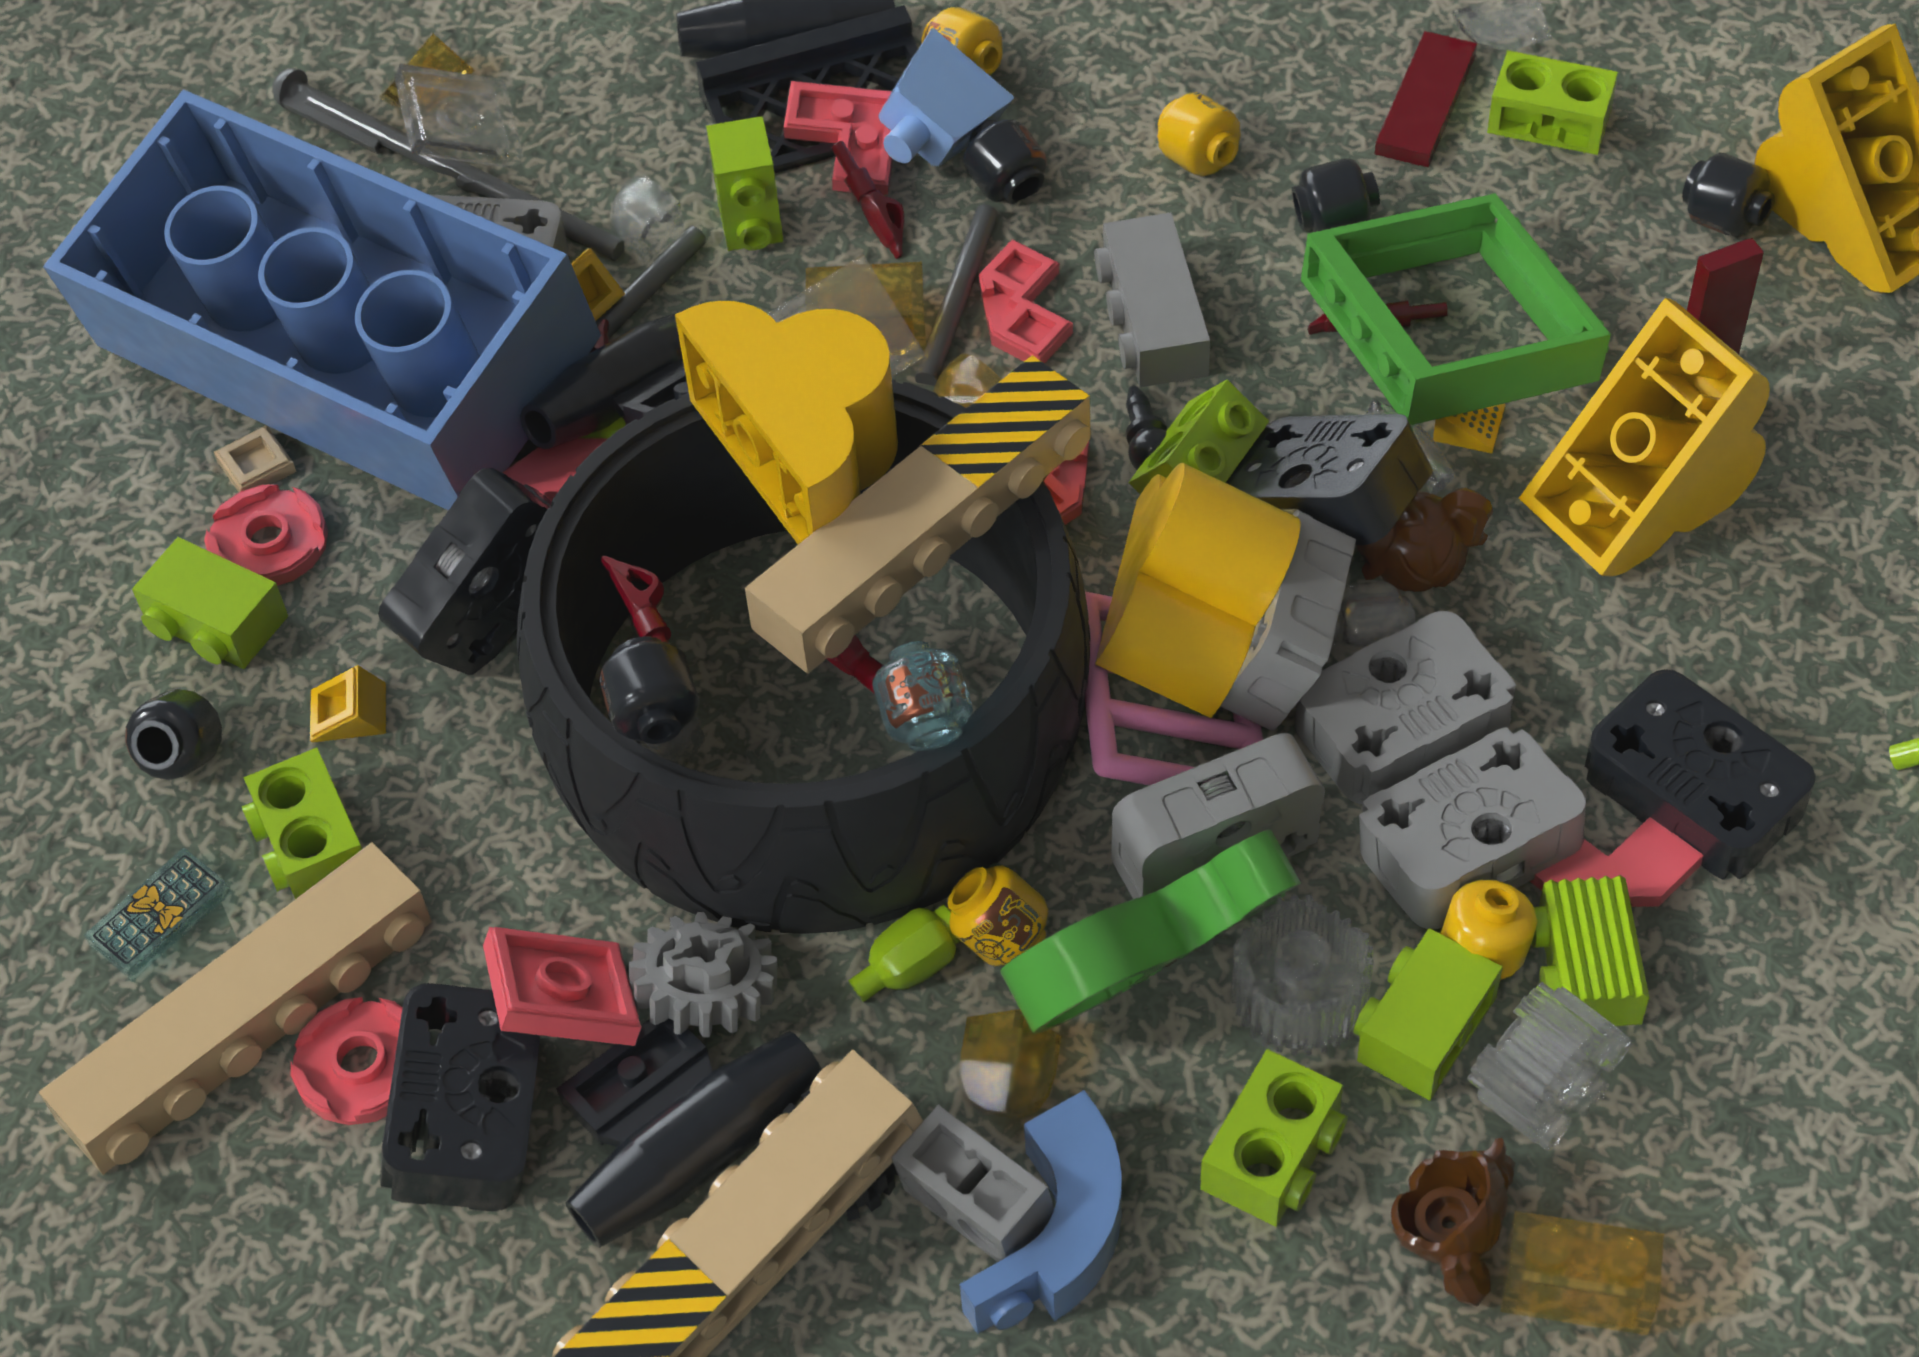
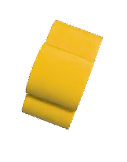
(1851, 159)
(794, 403)
(1654, 445)
(1194, 586)

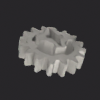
(703, 974)

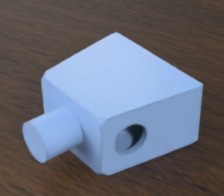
(939, 103)

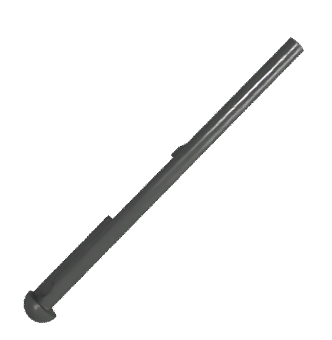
(293, 93)

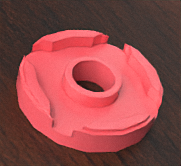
(263, 506)
(324, 1042)

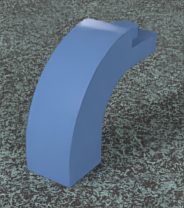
(1068, 1258)

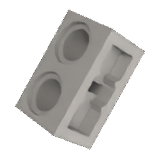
(973, 1185)

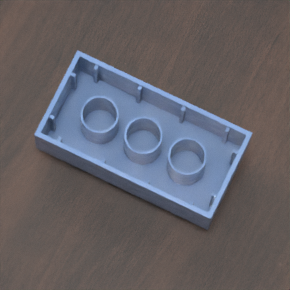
(323, 298)

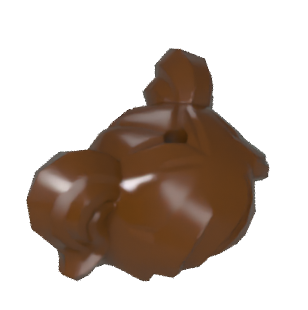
(1429, 541)
(1461, 1190)

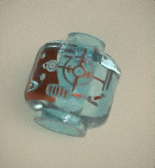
(922, 696)

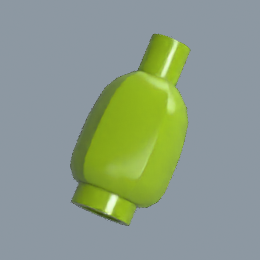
(907, 952)

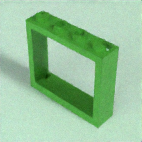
(1346, 255)

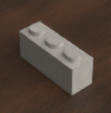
(1153, 300)

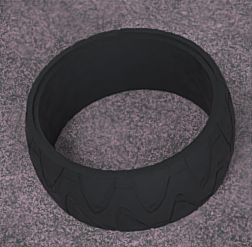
(792, 851)

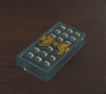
(157, 914)

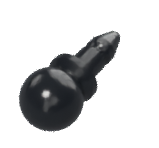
(1145, 429)

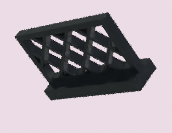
(810, 58)

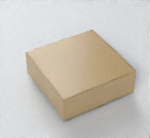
(255, 460)

